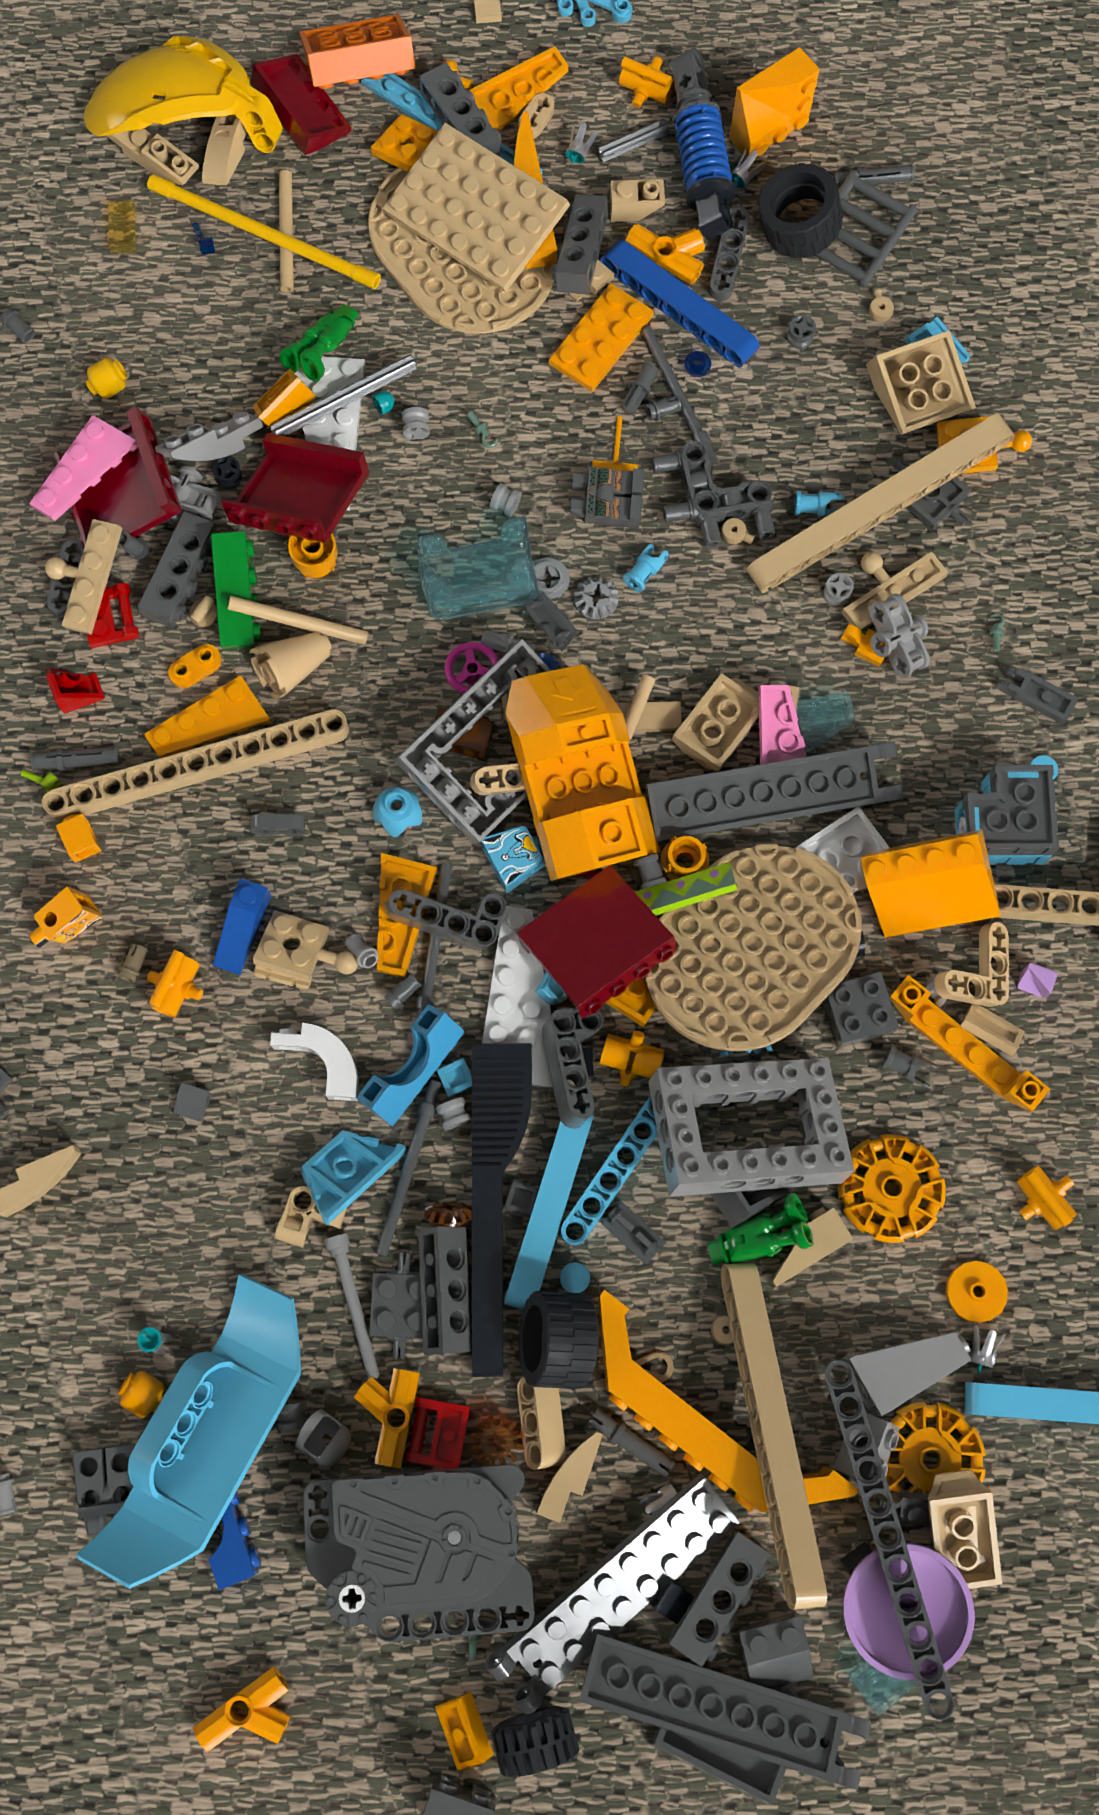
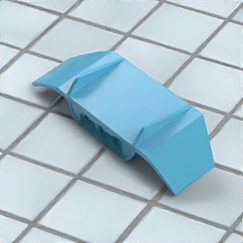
(202, 1439)

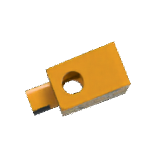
(64, 917)

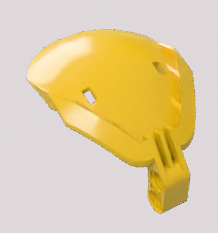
(196, 83)

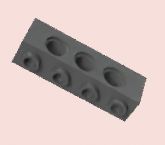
(457, 106)
(581, 244)
(188, 532)
(444, 1290)
(704, 1647)

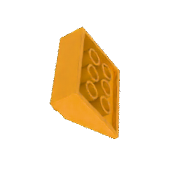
(931, 884)

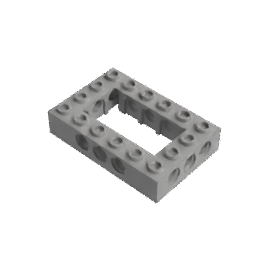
(420, 758)
(691, 1171)

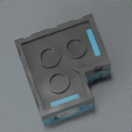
(1014, 814)

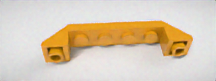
(1015, 1087)

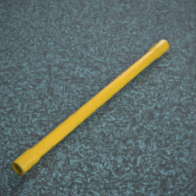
(356, 272)

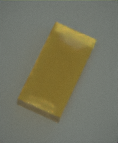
(122, 227)

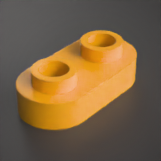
(196, 667)

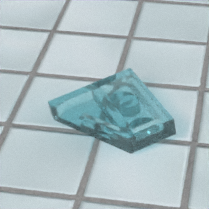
(823, 718)

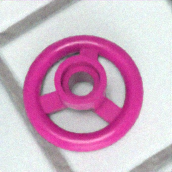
(465, 676)

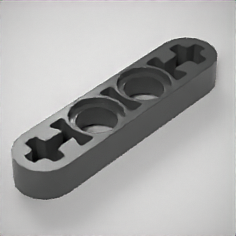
(730, 254)

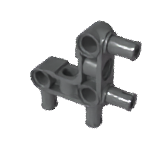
(724, 503)

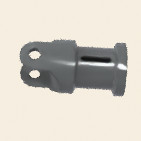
(905, 1064)

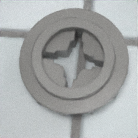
(556, 571)
(585, 603)

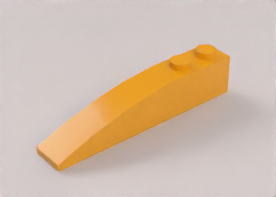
(527, 161)

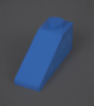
(241, 925)

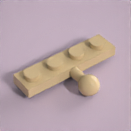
(89, 577)
(907, 583)

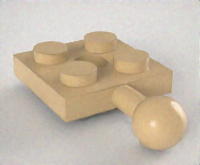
(302, 960)

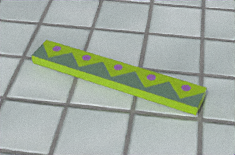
(689, 889)

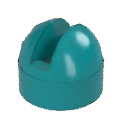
(383, 401)

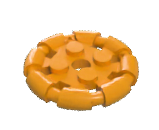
(910, 1193)
(937, 1439)

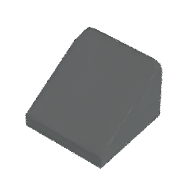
(192, 1102)

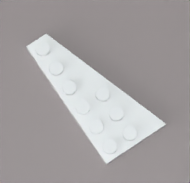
(342, 425)
(844, 845)
(514, 1008)

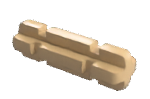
(263, 972)

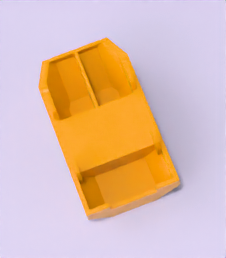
(578, 772)

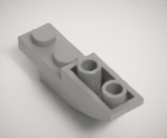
(212, 443)

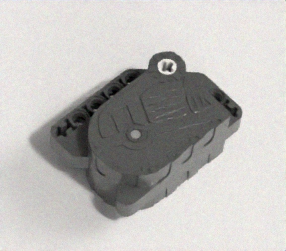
(421, 1547)

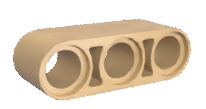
(541, 1426)

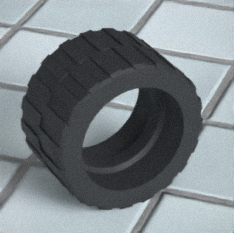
(795, 184)
(558, 1340)

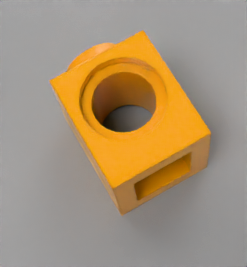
(78, 837)

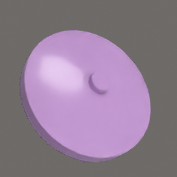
(874, 1622)

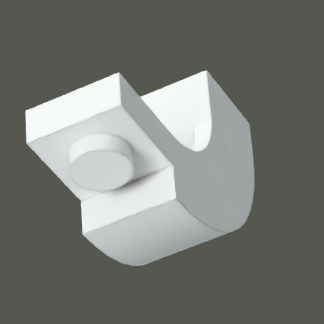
(340, 1066)

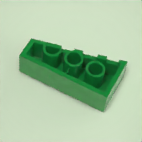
(235, 577)

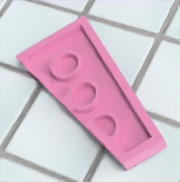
(86, 460)
(778, 725)

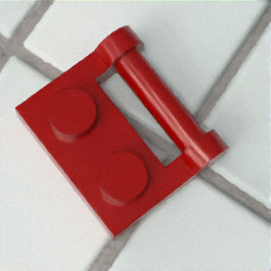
(104, 629)
(447, 1436)

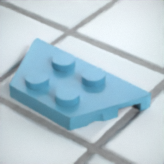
(346, 1170)

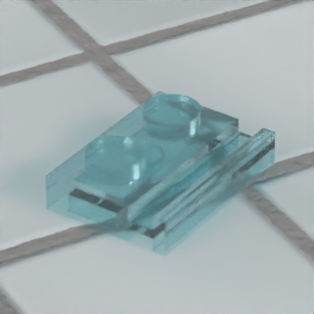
(878, 1688)

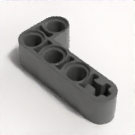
(442, 913)
(573, 1102)

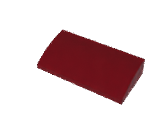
(301, 107)

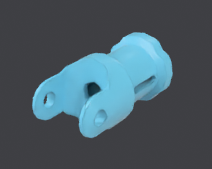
(815, 503)
(644, 568)

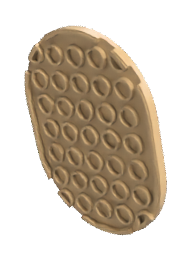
(443, 286)
(759, 955)

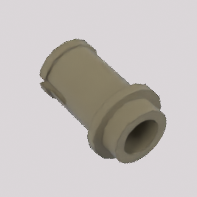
(133, 963)

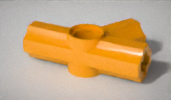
(678, 251)
(381, 1404)
(261, 1719)

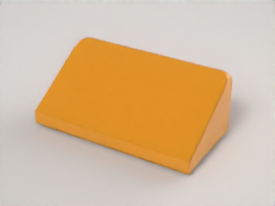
(464, 1731)

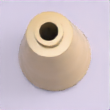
(289, 661)

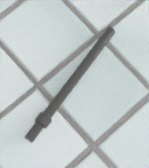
(698, 433)
(434, 944)
(426, 1111)

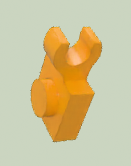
(863, 643)

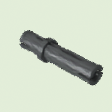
(880, 175)
(75, 758)
(631, 1442)

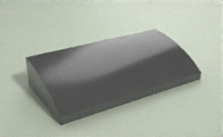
(740, 1771)

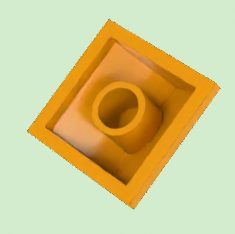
(283, 398)

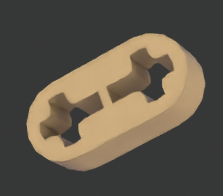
(540, 118)

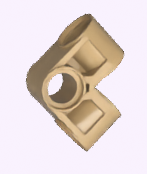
(296, 1222)

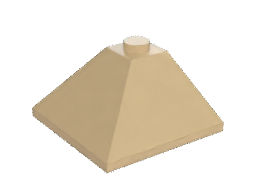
(921, 382)

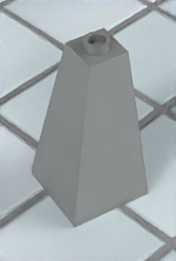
(904, 1370)

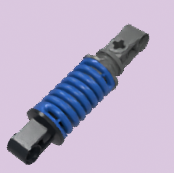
(702, 146)

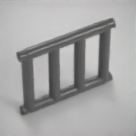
(892, 234)

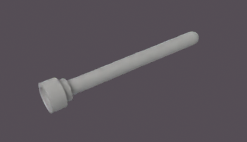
(338, 1248)

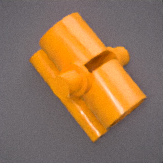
(646, 81)
(174, 984)
(631, 1057)
(1046, 1198)

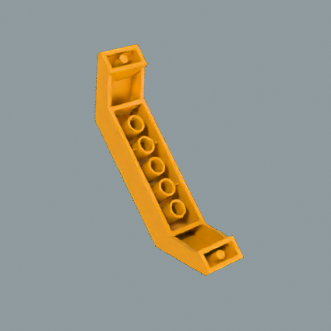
(686, 1428)

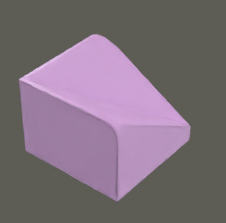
(1037, 980)

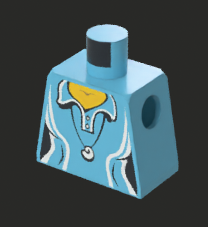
(513, 856)

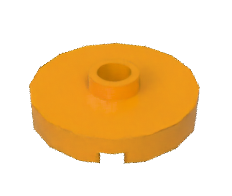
(961, 1296)

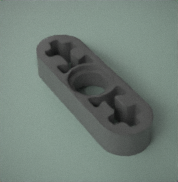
(55, 594)

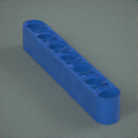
(680, 302)

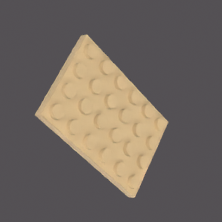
(476, 207)

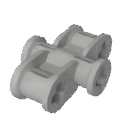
(193, 497)
(898, 634)

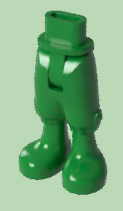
(318, 339)
(755, 1236)

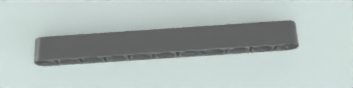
(888, 1551)

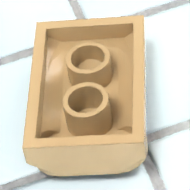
(718, 722)
(965, 1526)

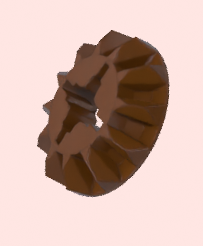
(448, 1214)

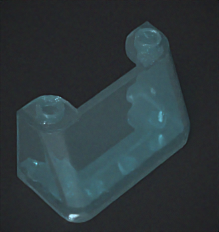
(478, 575)

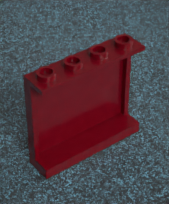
(299, 488)
(136, 491)
(598, 941)

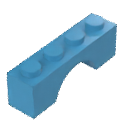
(433, 1039)

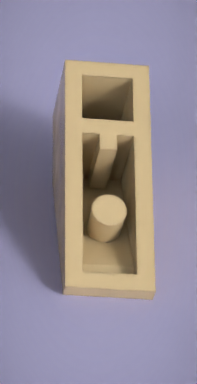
(828, 1235)

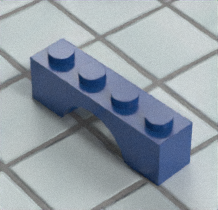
(234, 1557)

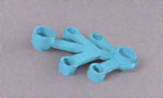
(618, 14)

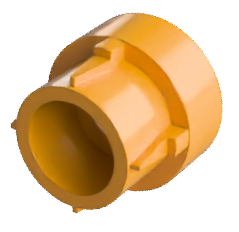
(313, 564)
(683, 847)

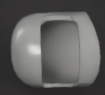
(310, 1438)

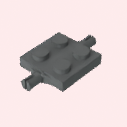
(940, 502)
(397, 1306)

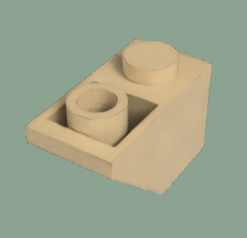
(635, 199)

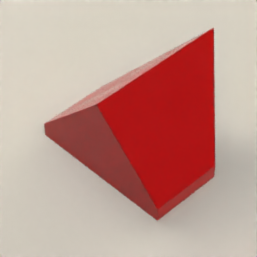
(72, 689)

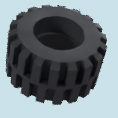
(534, 1741)

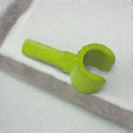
(48, 782)

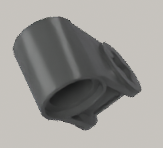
(646, 872)

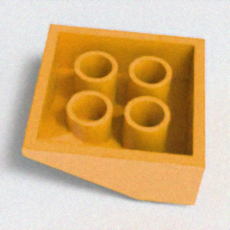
(774, 103)

